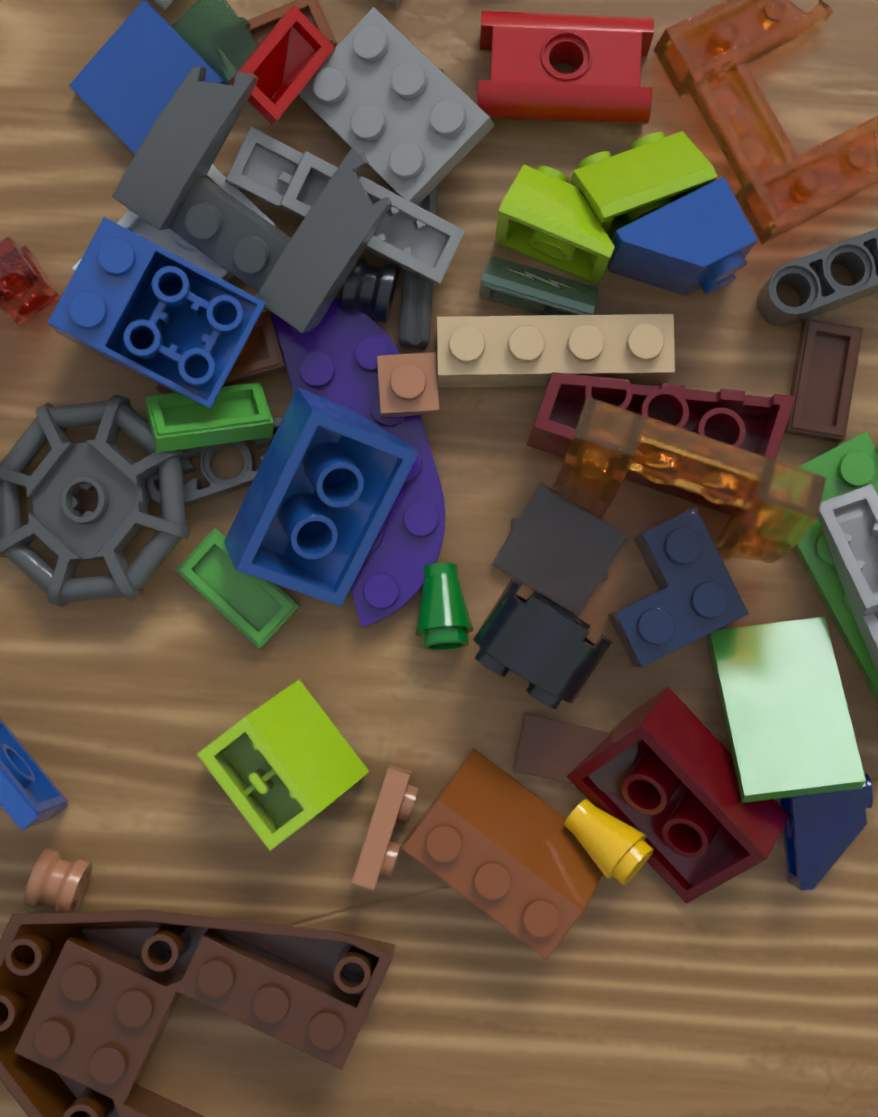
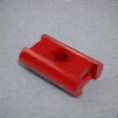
(598, 46)

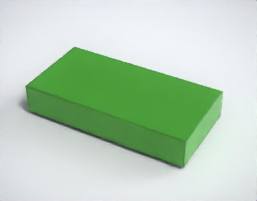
(236, 416)
(246, 601)

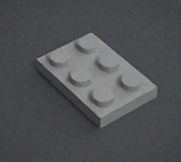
(395, 107)

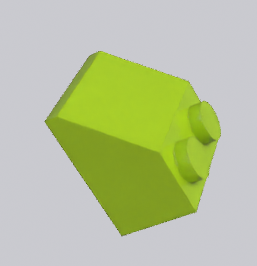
(642, 178)

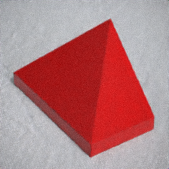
(285, 63)

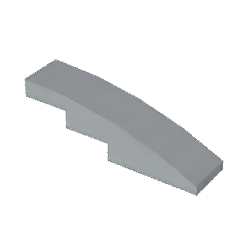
(295, 180)
(852, 538)

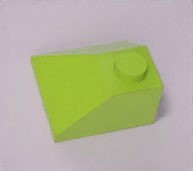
(553, 225)

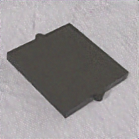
(559, 549)

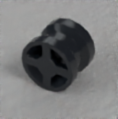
(370, 290)

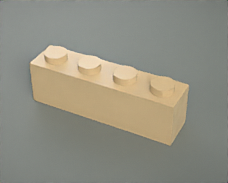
(529, 348)

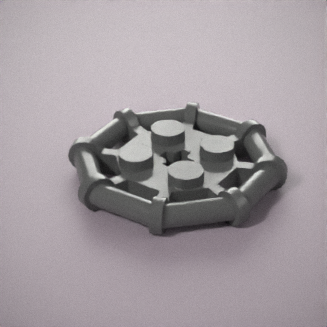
(120, 508)

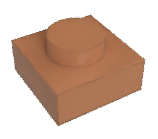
(408, 384)

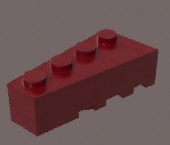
(725, 416)

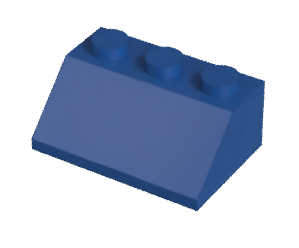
(318, 499)

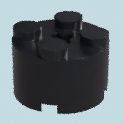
(540, 645)

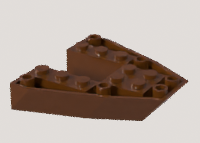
(97, 988)

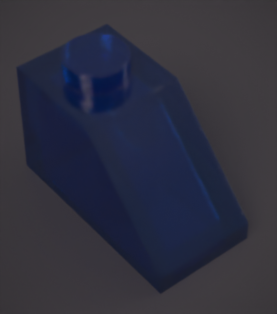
(821, 831)

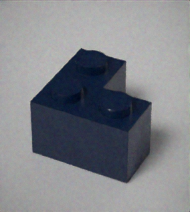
(692, 594)

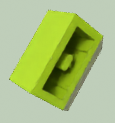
(283, 763)

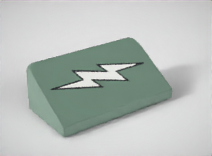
(535, 289)

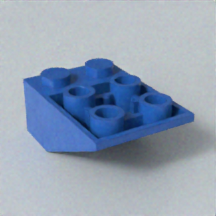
(156, 313)

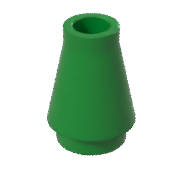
(442, 610)

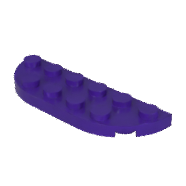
(341, 366)

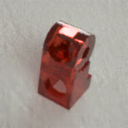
(21, 281)

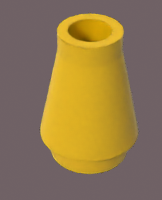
(610, 843)

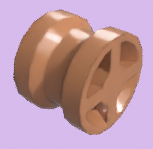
(57, 882)

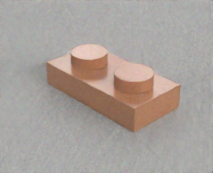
(378, 852)

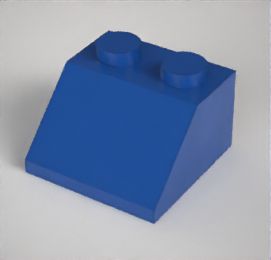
(686, 243)

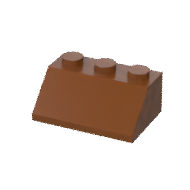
(505, 853)

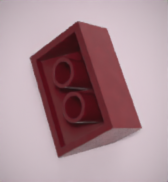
(683, 798)

